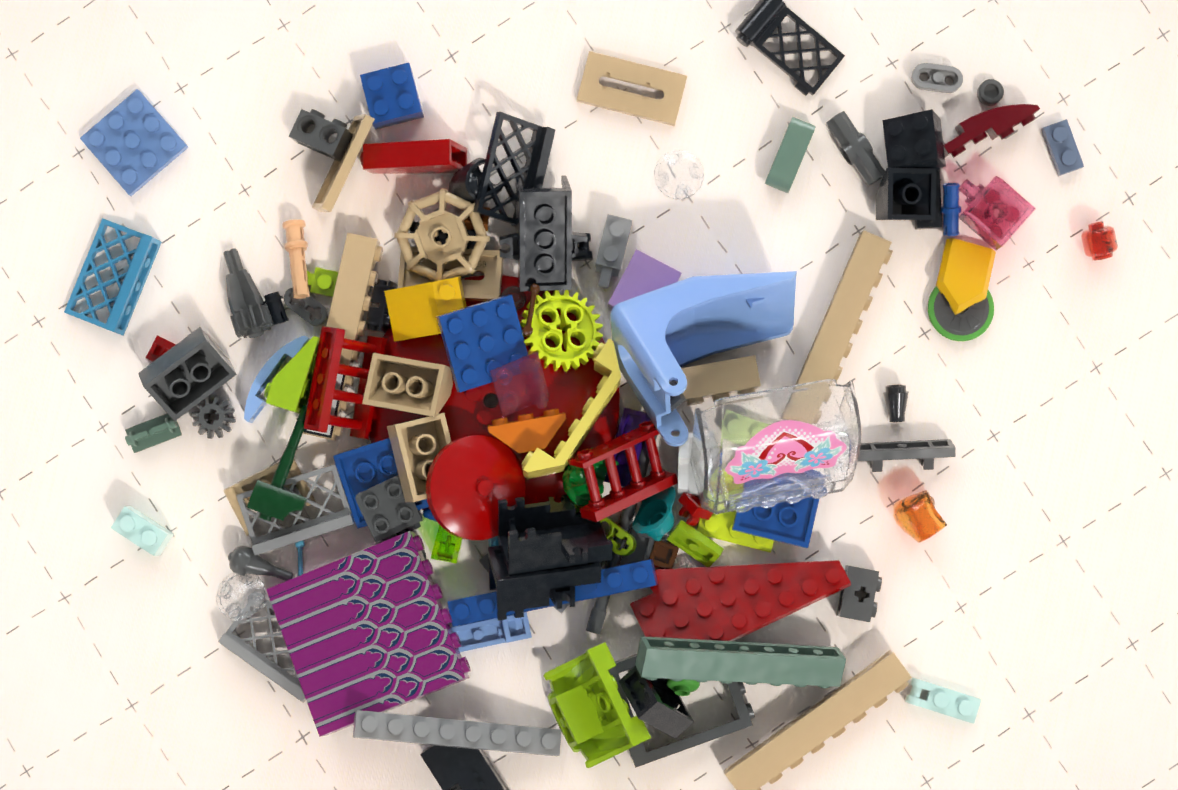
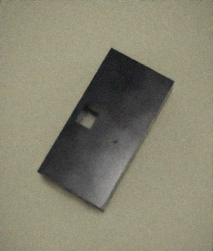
(462, 768)

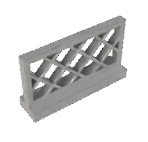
(302, 530)
(260, 661)

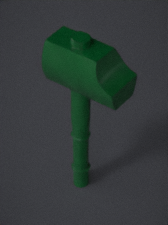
(271, 498)

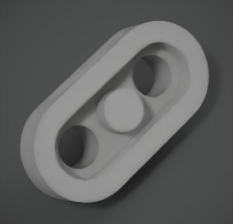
(936, 77)

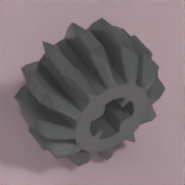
(217, 425)

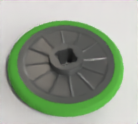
(961, 326)

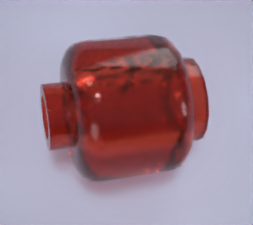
(1099, 241)

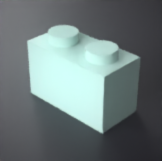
(142, 530)

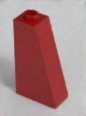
(414, 157)

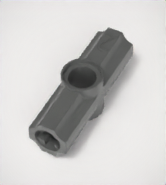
(855, 148)

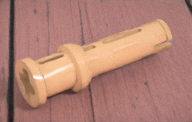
(296, 247)

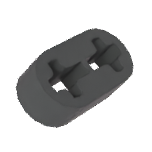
(302, 311)

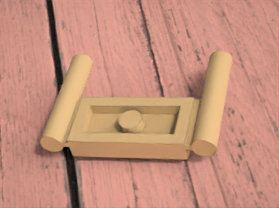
(265, 476)

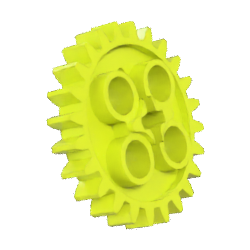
(583, 329)

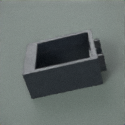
(656, 703)

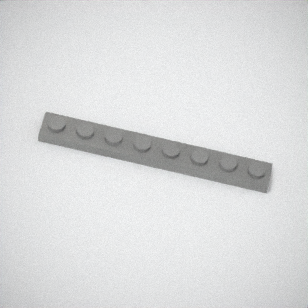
(456, 733)

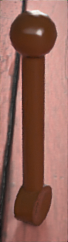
(528, 330)

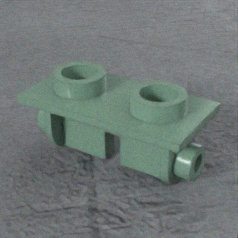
(152, 433)

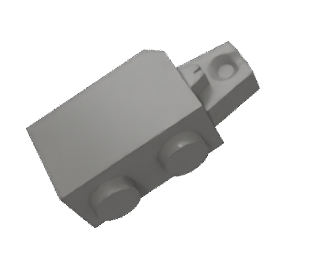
(612, 248)

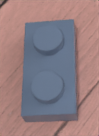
(1062, 147)

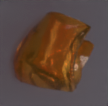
(918, 516)

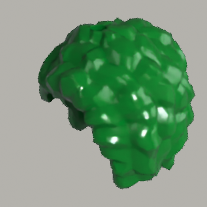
(576, 485)

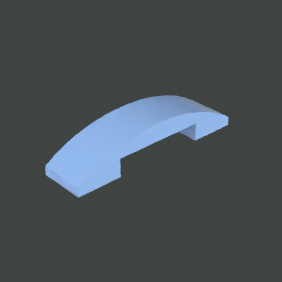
(254, 403)
(492, 632)

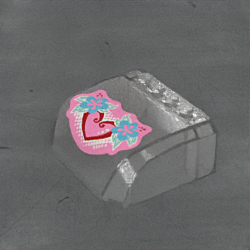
(776, 446)

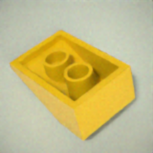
(416, 306)

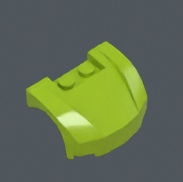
(591, 708)

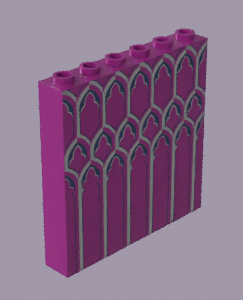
(368, 632)

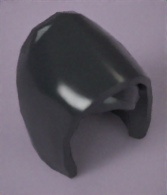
(467, 180)

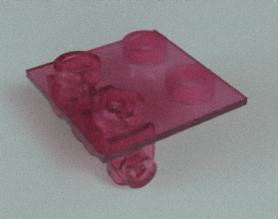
(520, 384)

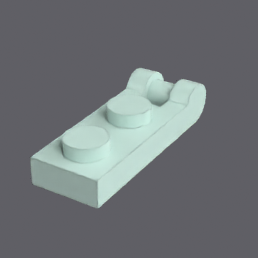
(944, 700)

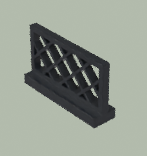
(533, 171)

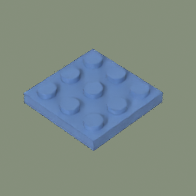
(134, 142)

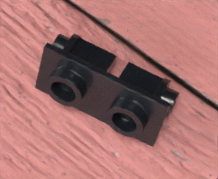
(379, 316)

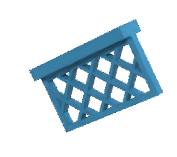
(131, 286)

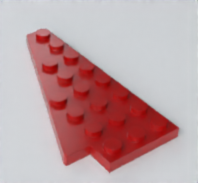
(733, 600)

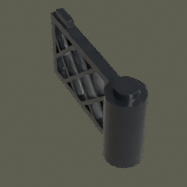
(761, 24)

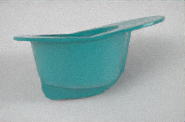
(656, 514)

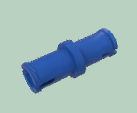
(951, 209)

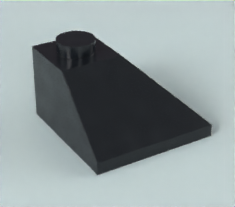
(907, 194)

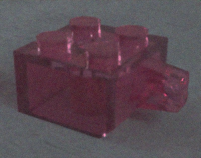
(982, 202)

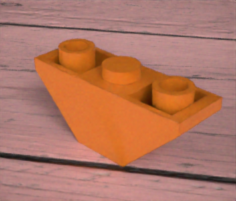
(528, 431)

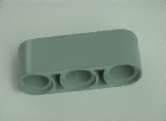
(790, 155)

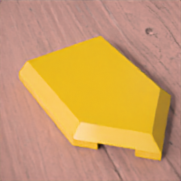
(964, 273)

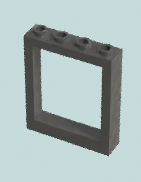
(638, 752)

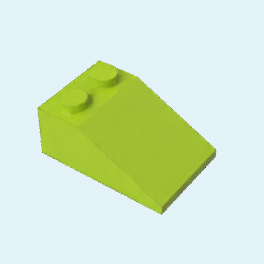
(293, 383)

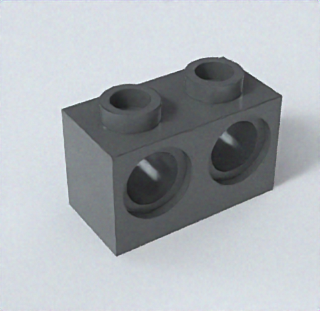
(319, 138)

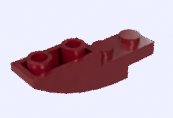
(996, 122)

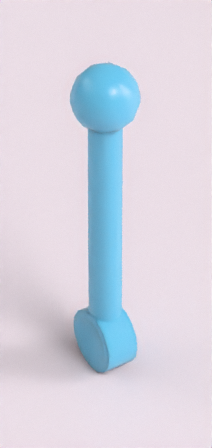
(299, 545)

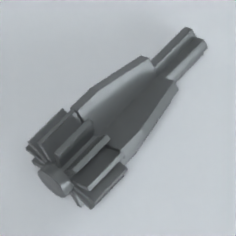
(245, 302)

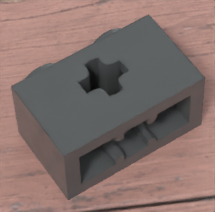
(848, 603)

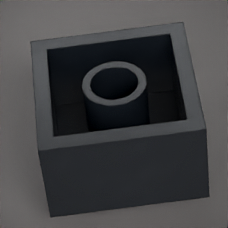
(914, 141)

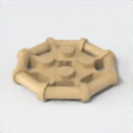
(428, 230)

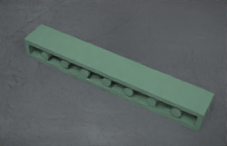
(739, 662)

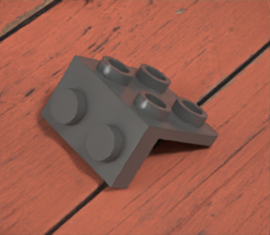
(387, 511)

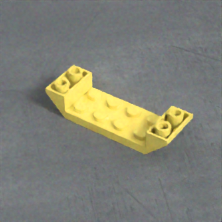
(606, 364)

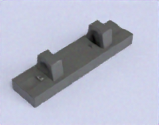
(900, 450)

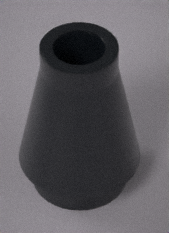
(896, 402)

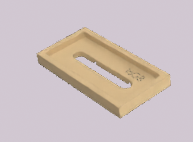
(657, 110)
(340, 170)
(474, 290)

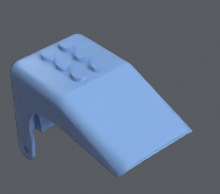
(690, 322)

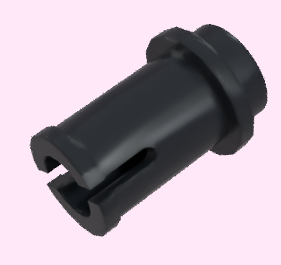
(276, 308)

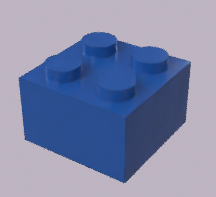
(392, 95)

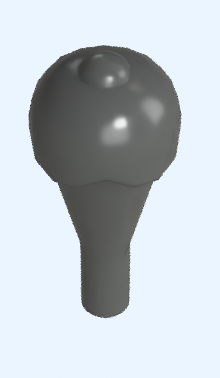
(243, 562)

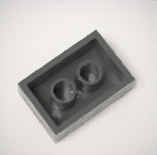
(187, 374)

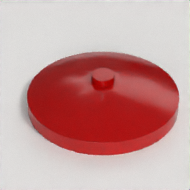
(469, 481)

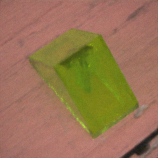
(446, 547)

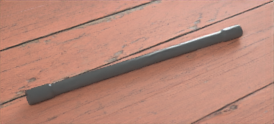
(599, 612)

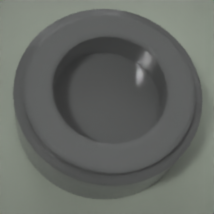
(990, 92)

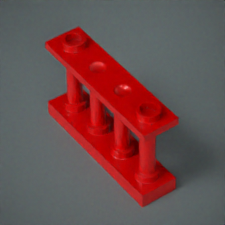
(324, 382)
(639, 487)

